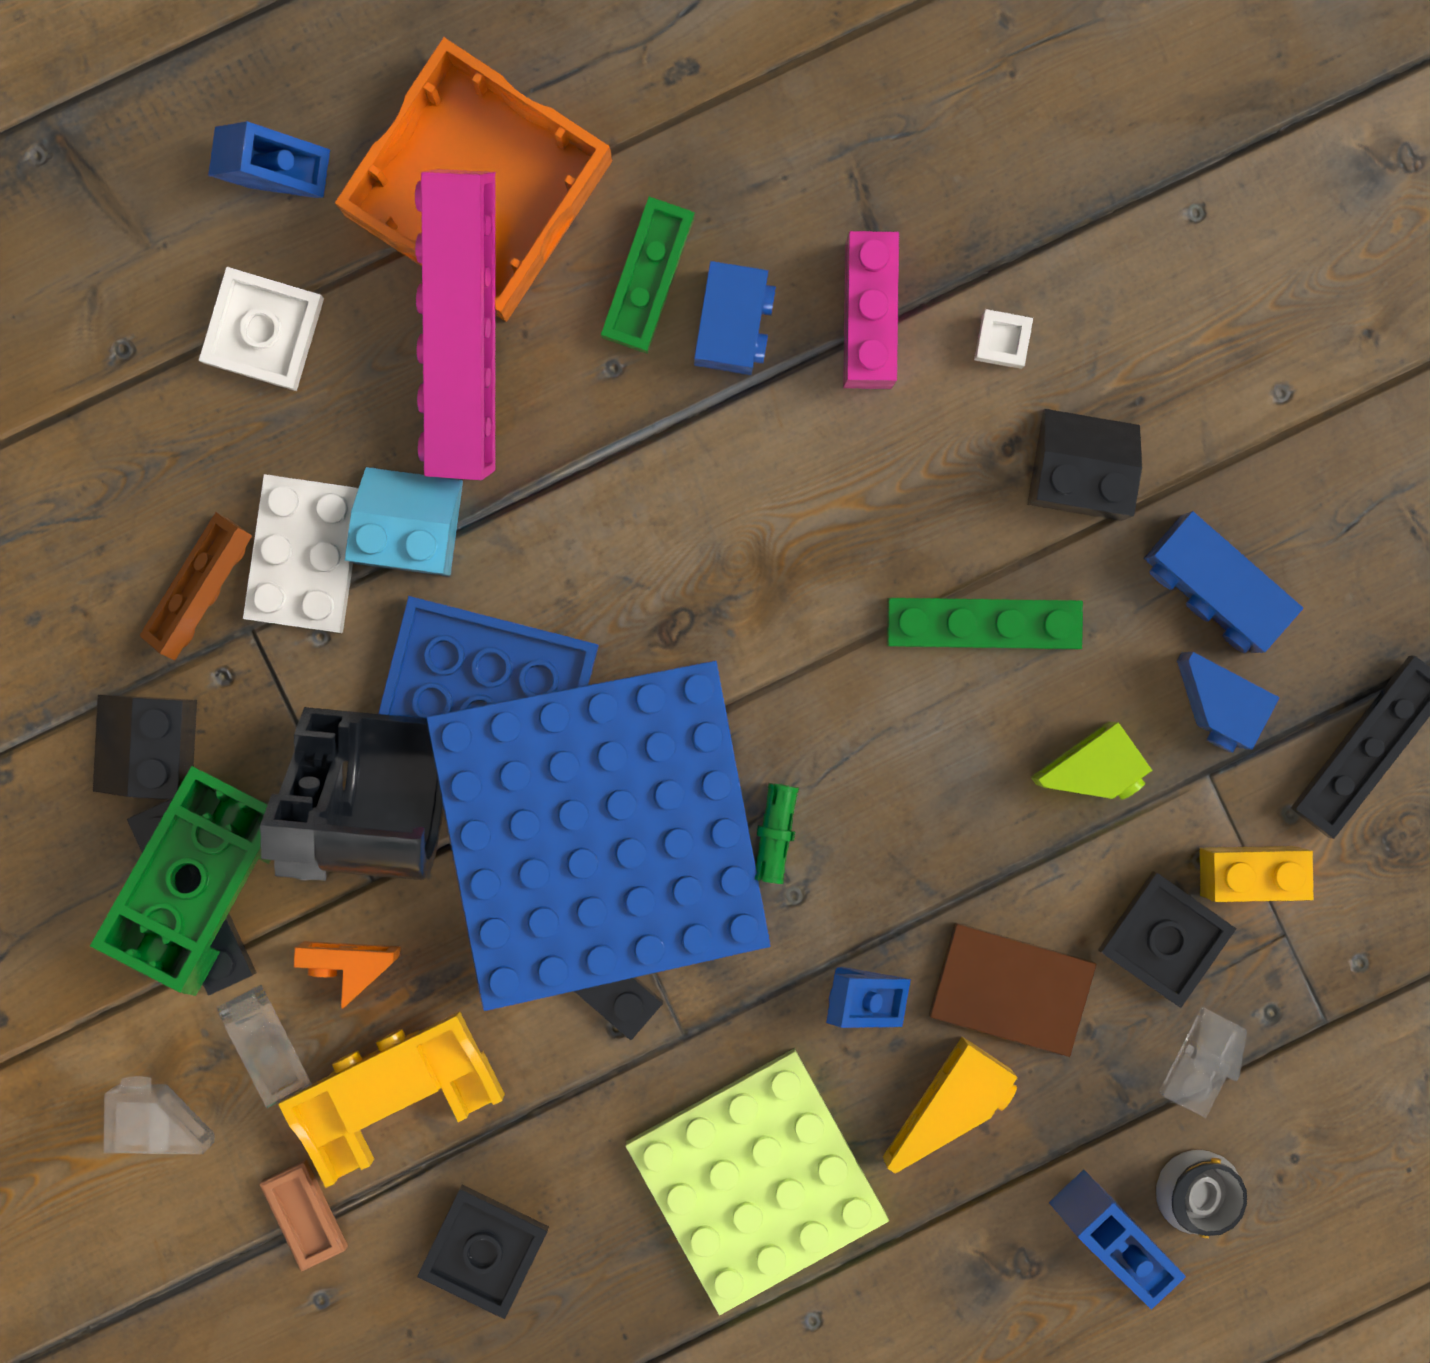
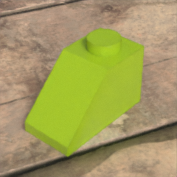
(1099, 766)

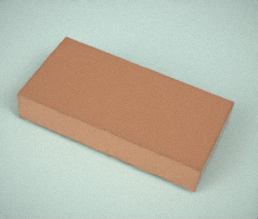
(303, 1215)

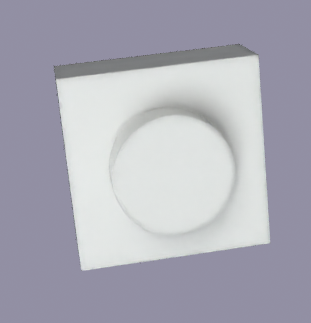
(1003, 339)

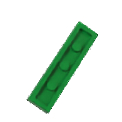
(984, 623)

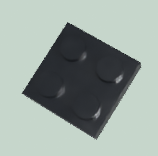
(1167, 939)
(483, 1251)

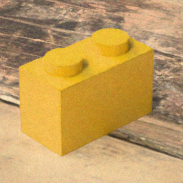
(1256, 874)

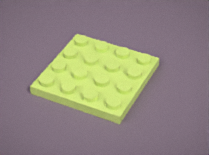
(756, 1181)

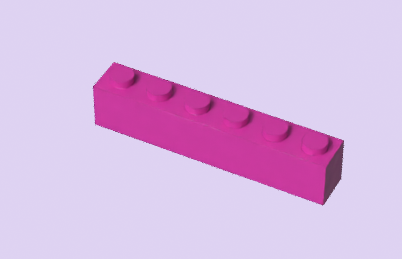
(457, 322)

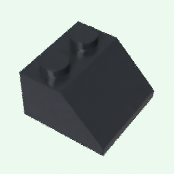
(1086, 465)
(143, 745)

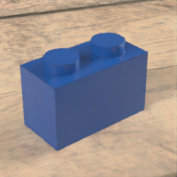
(732, 318)

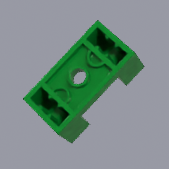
(172, 931)

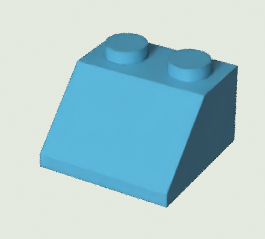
(404, 522)

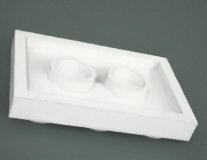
(300, 555)

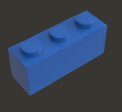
(1222, 584)

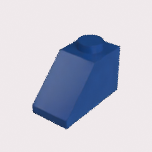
(268, 160)
(1225, 703)

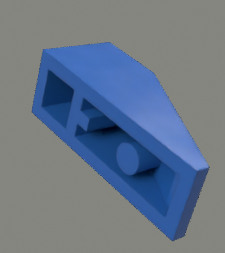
(1116, 1239)

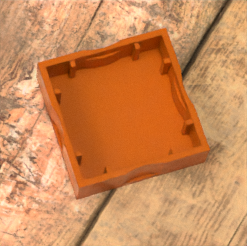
(476, 121)

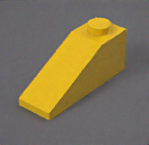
(958, 1099)

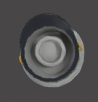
(1201, 1193)

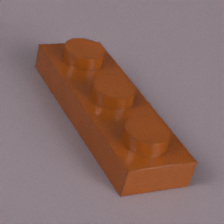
(195, 586)

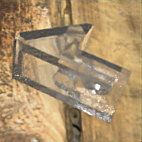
(1204, 1062)

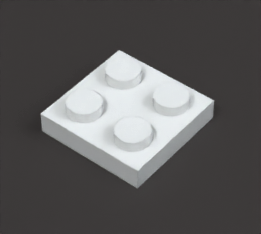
(261, 328)

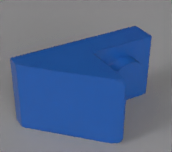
(867, 999)

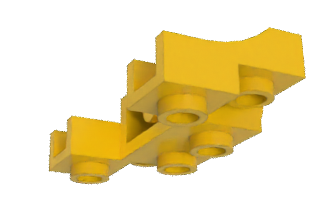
(374, 1086)

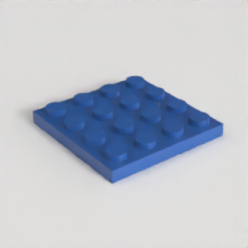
(470, 660)

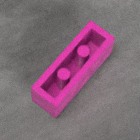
(871, 310)

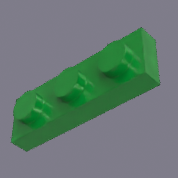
(648, 274)

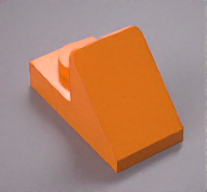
(359, 963)

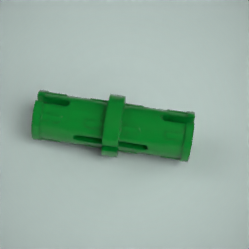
(776, 833)

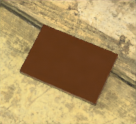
(1012, 989)

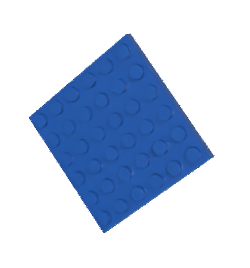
(598, 833)

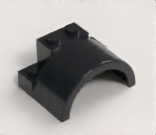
(381, 821)

